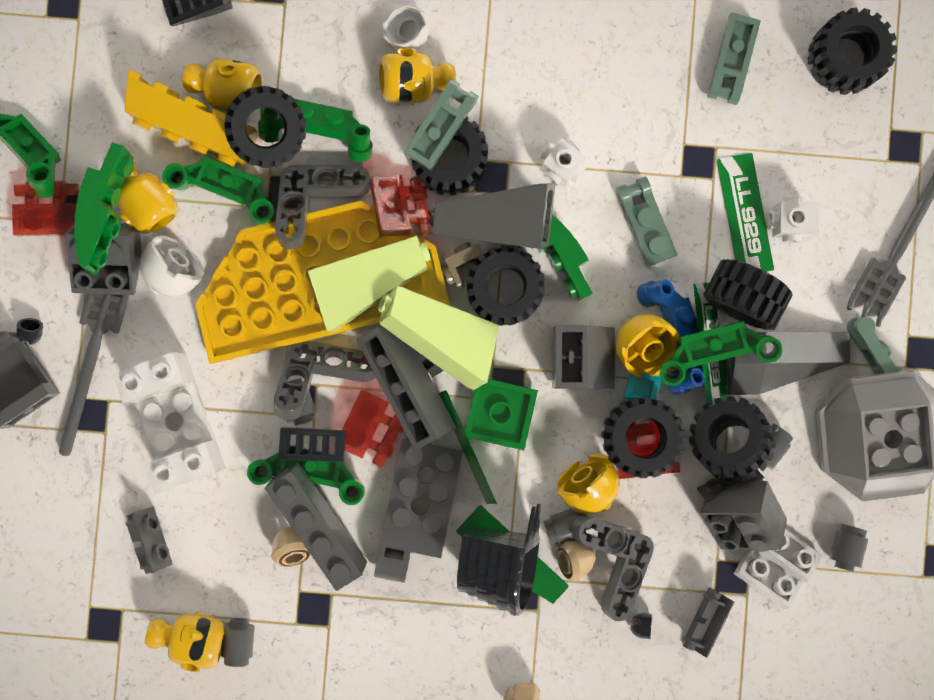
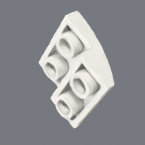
(779, 572)

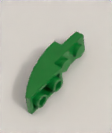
(94, 218)
(568, 256)

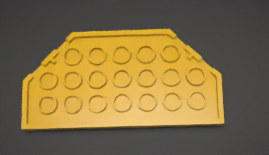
(265, 294)

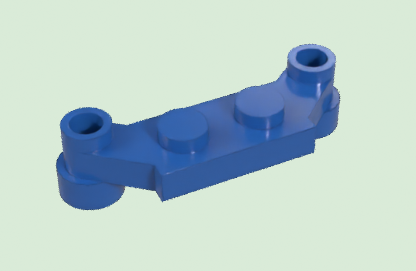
(681, 316)

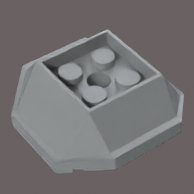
(854, 429)

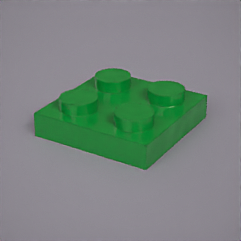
(501, 414)

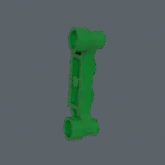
(322, 121)
(32, 152)
(225, 182)
(718, 345)
(320, 472)

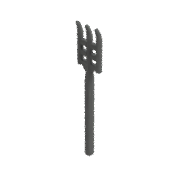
(889, 267)
(98, 328)

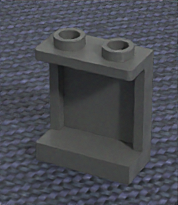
(22, 381)

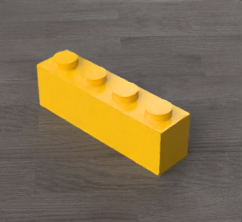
(180, 118)

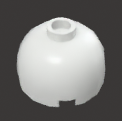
(168, 268)

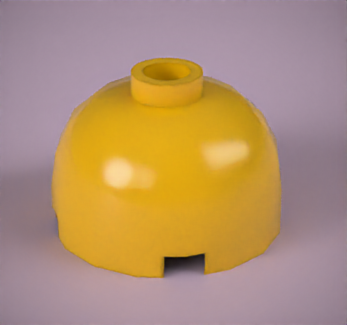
(646, 344)
(589, 486)

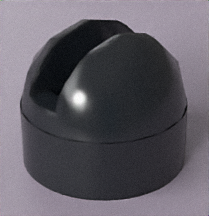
(29, 330)
(642, 625)

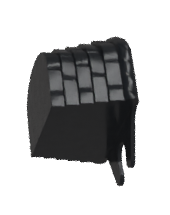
(500, 565)

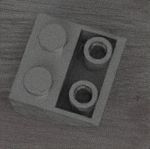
(120, 271)
(583, 357)
(746, 517)

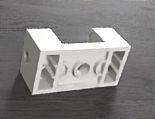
(158, 391)

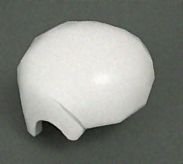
(406, 27)

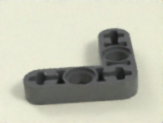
(308, 187)
(309, 366)
(624, 551)

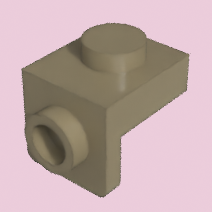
(463, 256)

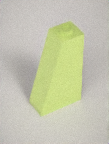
(359, 282)
(441, 333)

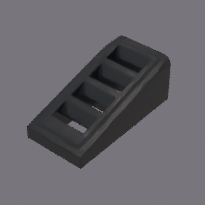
(200, 11)
(285, 440)

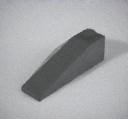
(802, 357)

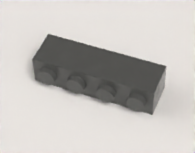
(407, 387)
(316, 526)

